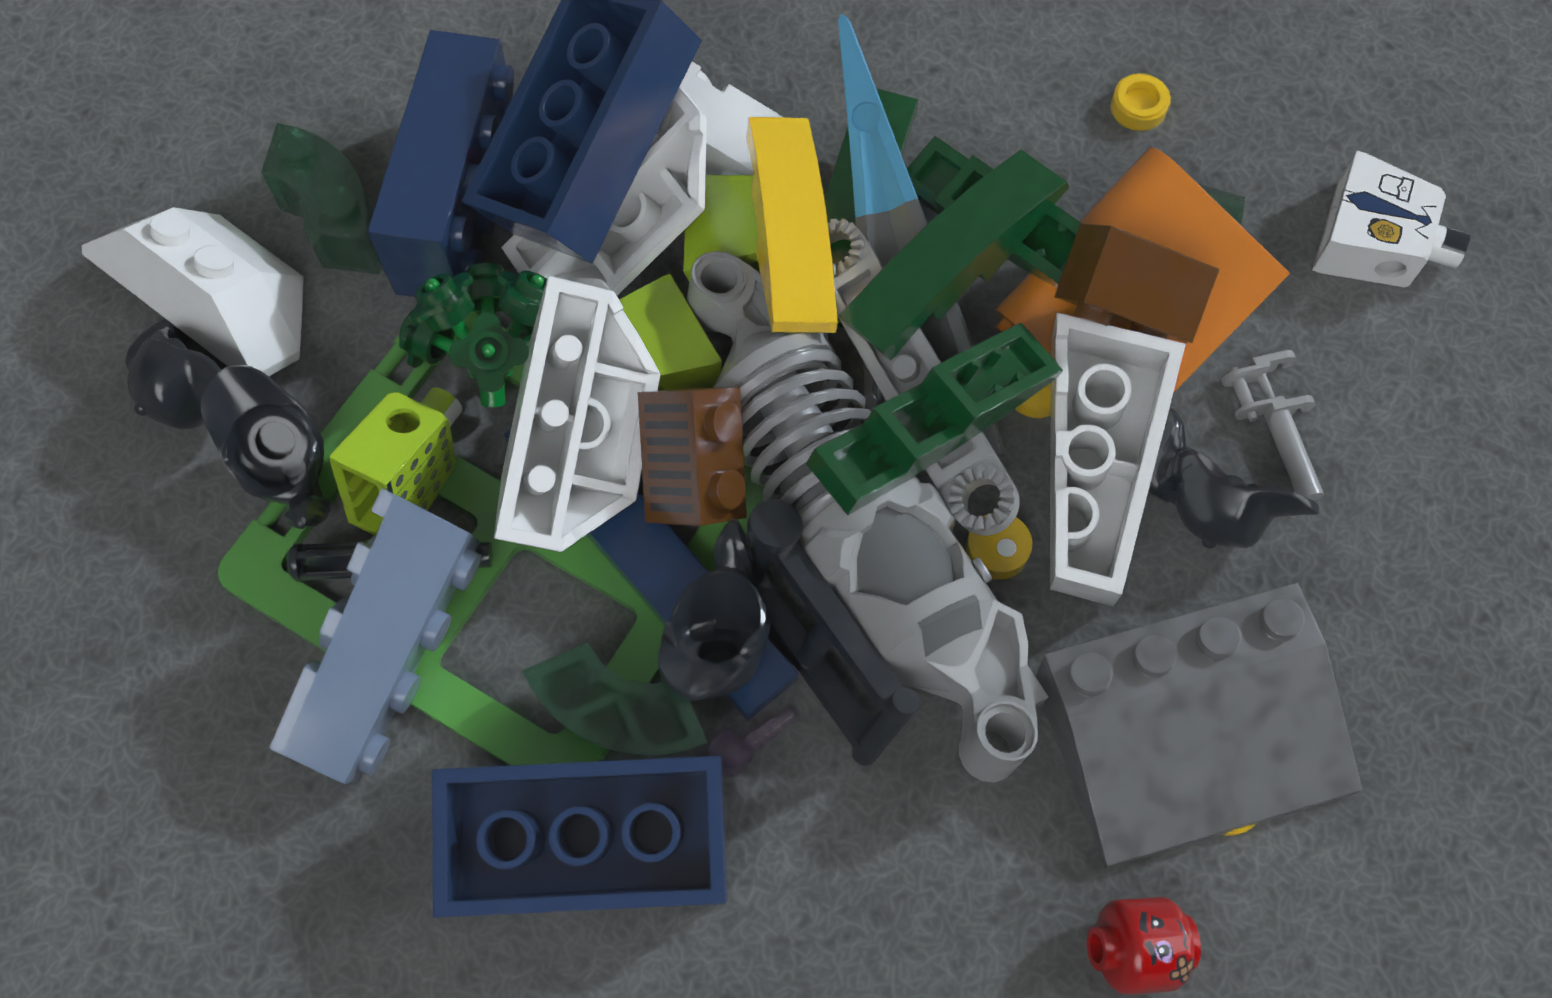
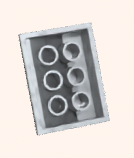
(1200, 724)

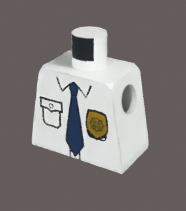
(1386, 226)

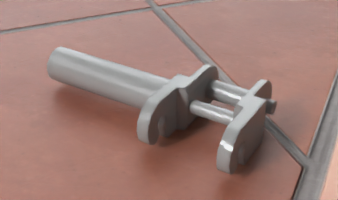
(1278, 416)

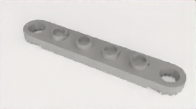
(968, 465)

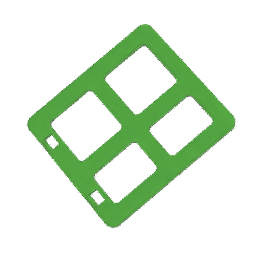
(257, 575)

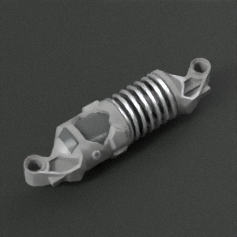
(892, 558)

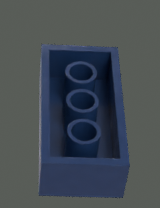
(582, 122)
(443, 136)
(578, 836)

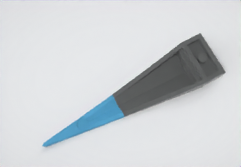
(888, 205)

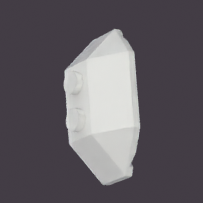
(655, 211)
(209, 285)
(574, 420)

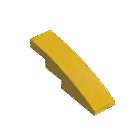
(792, 226)

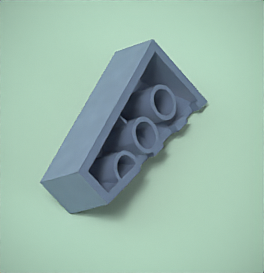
(376, 641)

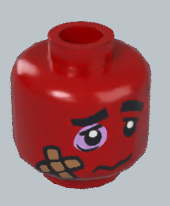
(1144, 945)

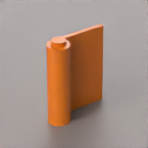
(1174, 211)

